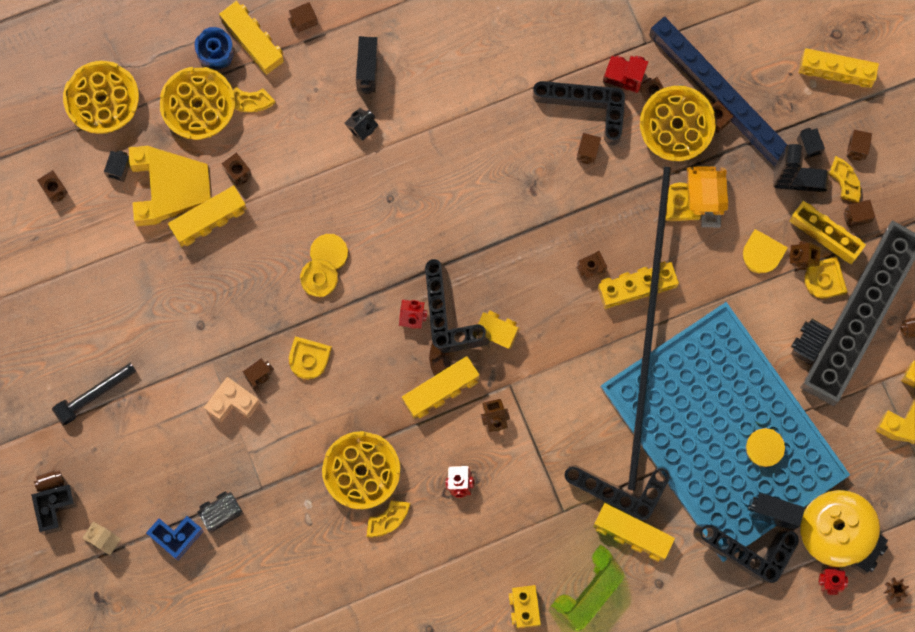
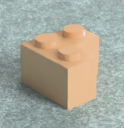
(231, 396)

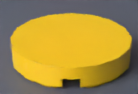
(329, 248)
(319, 278)
(765, 447)

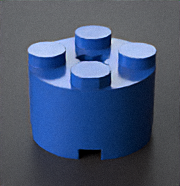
(211, 58)

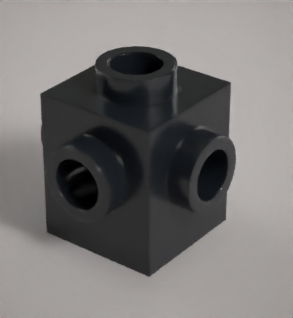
(361, 123)

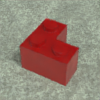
(626, 73)

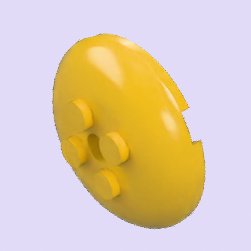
(99, 80)
(195, 86)
(696, 119)
(356, 451)
(842, 546)

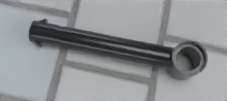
(66, 411)

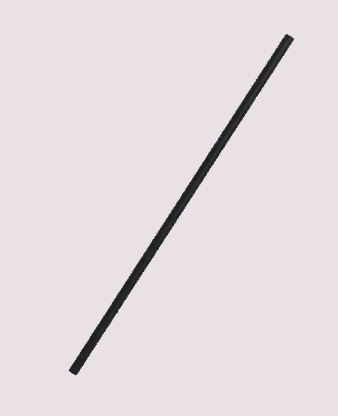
(649, 329)

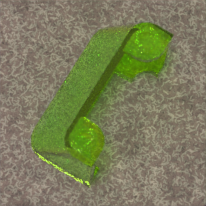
(579, 612)

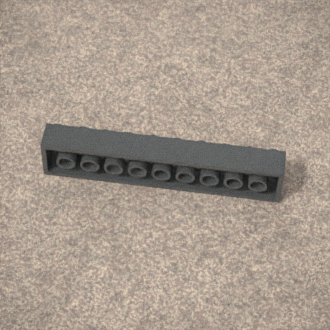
(861, 314)

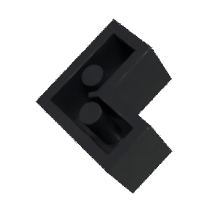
(49, 503)

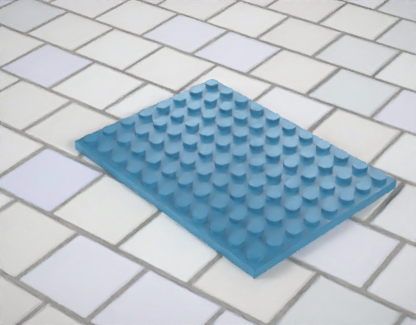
(702, 406)

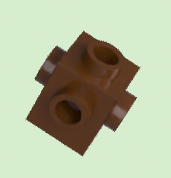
(804, 255)
(495, 415)

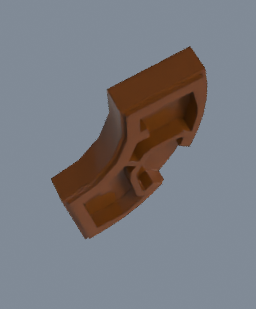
(438, 360)

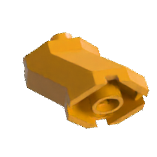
(707, 190)

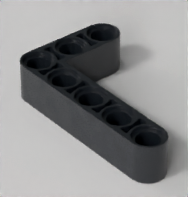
(586, 101)
(791, 176)
(444, 314)
(615, 500)
(746, 555)

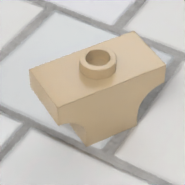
(101, 538)

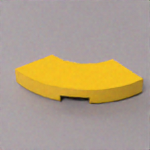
(252, 101)
(847, 180)
(389, 520)

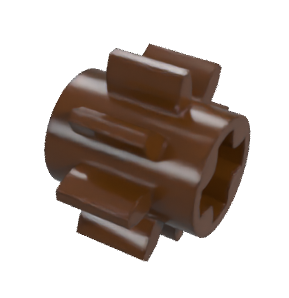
(901, 588)

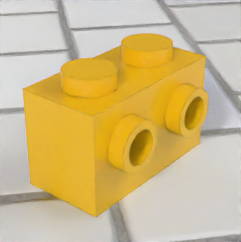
(501, 331)
(525, 607)

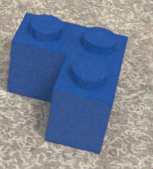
(175, 541)

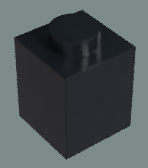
(811, 142)
(117, 165)

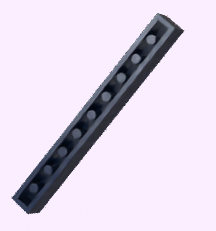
(717, 88)

